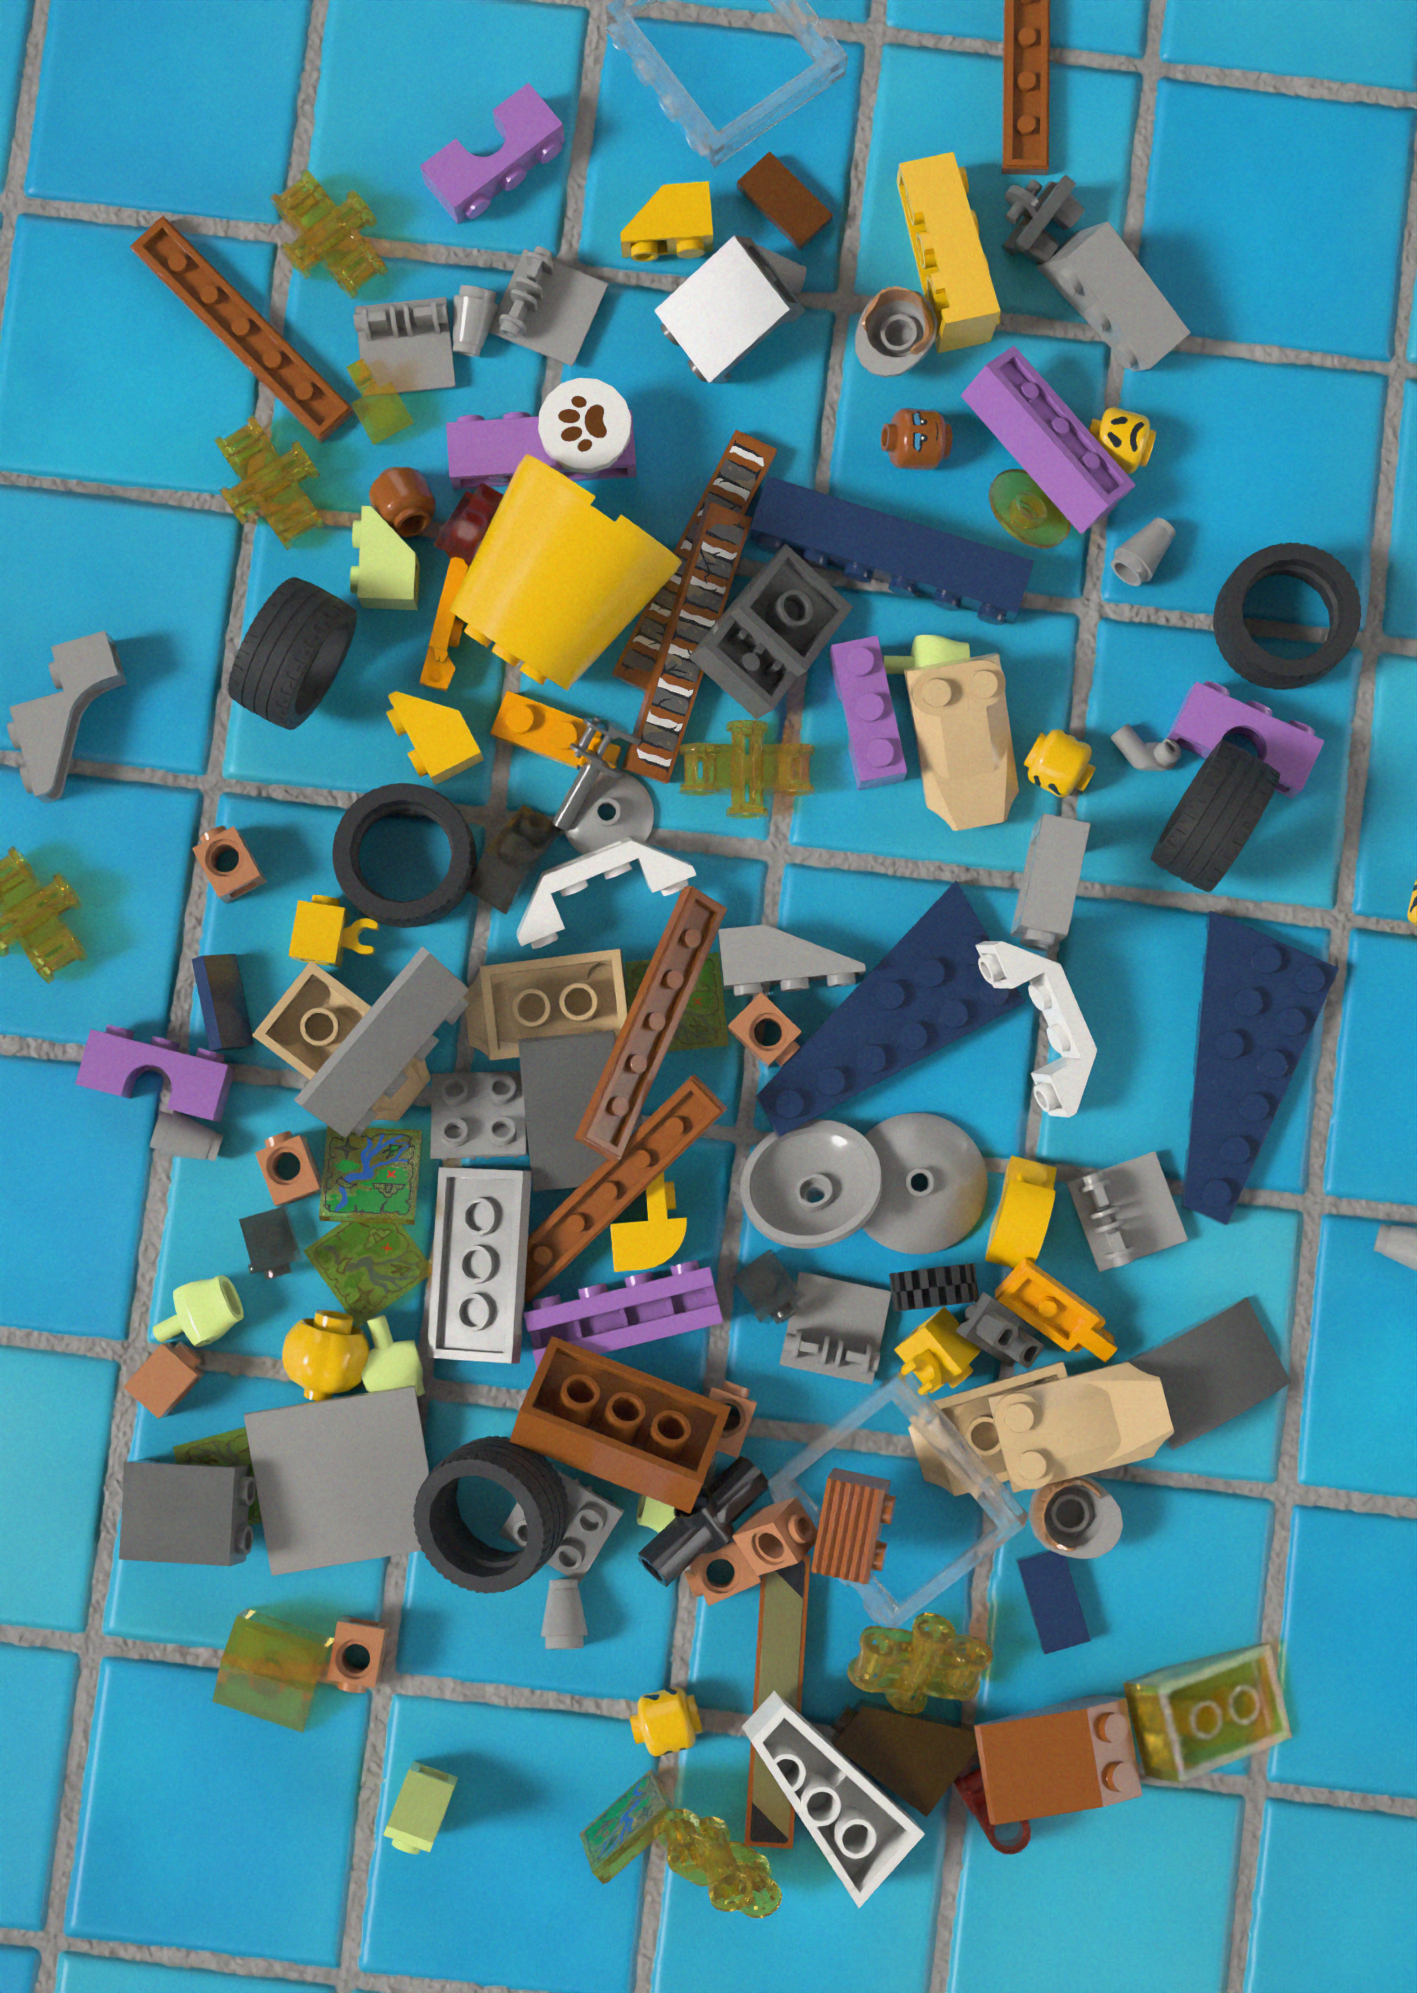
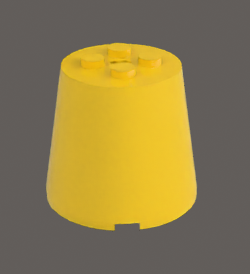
(557, 577)

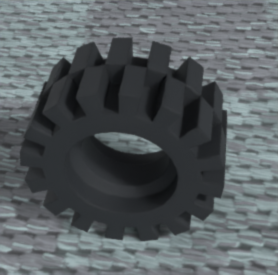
(934, 1287)

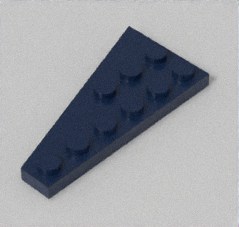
(903, 1011)
(1249, 1038)

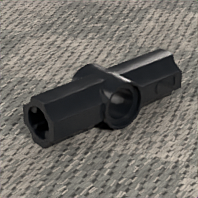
(707, 1525)

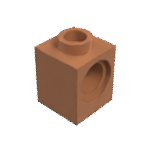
(243, 877)
(759, 1011)
(304, 1184)
(165, 1378)
(737, 1395)
(776, 1536)
(701, 1585)
(364, 1632)

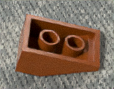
(1058, 1759)

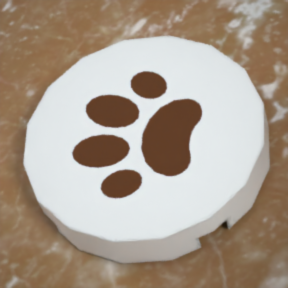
(584, 425)

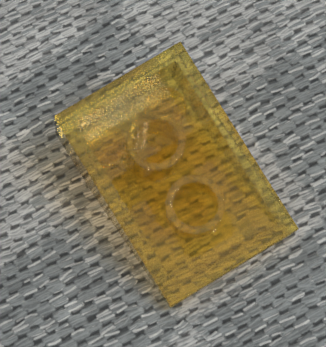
(1207, 1712)

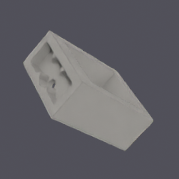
(1049, 881)

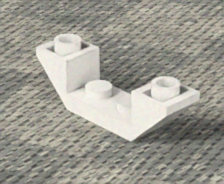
(659, 868)
(1062, 1081)

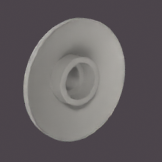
(632, 819)

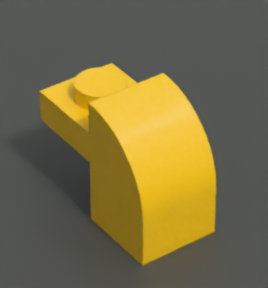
(1022, 1213)
(651, 1241)

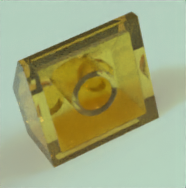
(272, 1669)

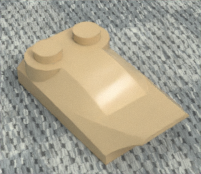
(964, 740)
(546, 1000)
(312, 1024)
(974, 1420)
(1080, 1424)

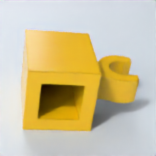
(323, 932)
(937, 1353)

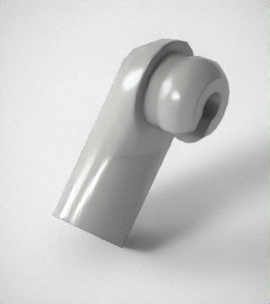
(1146, 755)

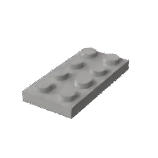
(479, 1265)

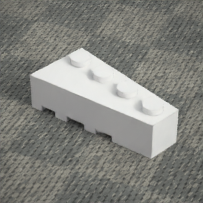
(842, 1808)

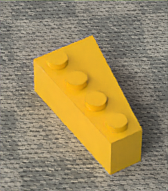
(948, 251)

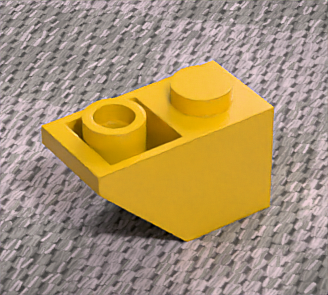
(671, 223)
(438, 734)

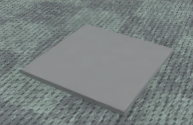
(338, 1478)

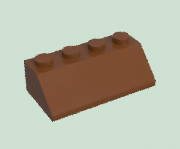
(620, 1424)

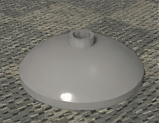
(808, 1163)
(955, 1189)

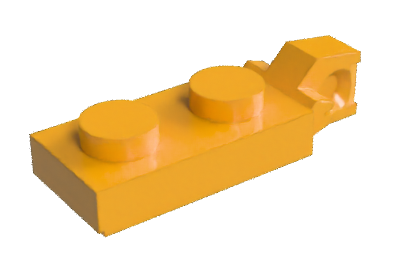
(446, 631)
(546, 731)
(1055, 1310)

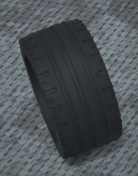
(1321, 573)
(292, 653)
(372, 808)
(1215, 816)
(450, 1542)

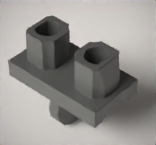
(1053, 203)
(1000, 1332)

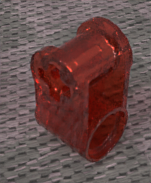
(973, 1794)

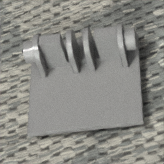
(548, 306)
(407, 343)
(478, 1115)
(1127, 1211)
(836, 1329)
(588, 1528)

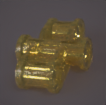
(328, 234)
(269, 482)
(730, 769)
(34, 916)
(919, 1663)
(733, 1871)

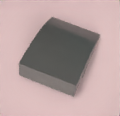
(771, 632)
(557, 1087)
(1213, 1370)

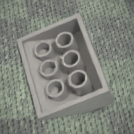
(384, 1044)

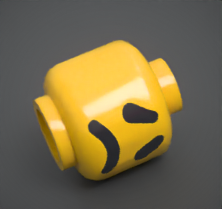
(1124, 437)
(1059, 763)
(666, 1721)

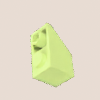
(387, 565)
(420, 1808)

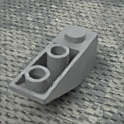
(769, 956)

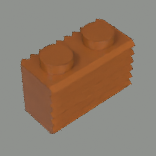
(852, 1526)

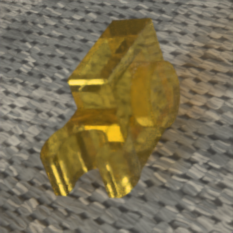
(380, 408)

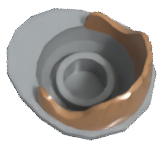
(895, 332)
(1075, 1518)

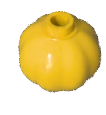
(325, 1354)

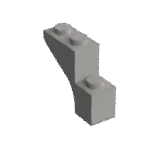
(49, 725)

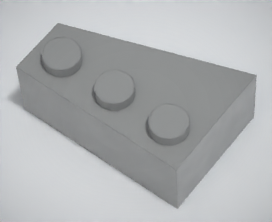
(1115, 296)

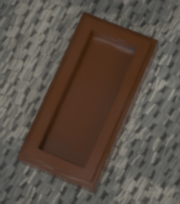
(784, 201)

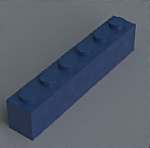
(890, 551)

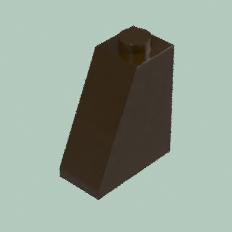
(906, 1752)

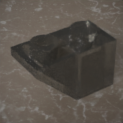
(513, 859)

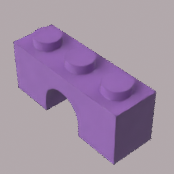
(469, 182)
(868, 712)
(1211, 714)
(116, 1061)

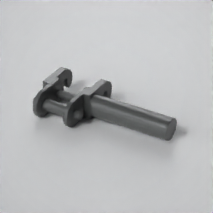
(591, 768)

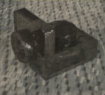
(270, 1243)
(770, 1289)

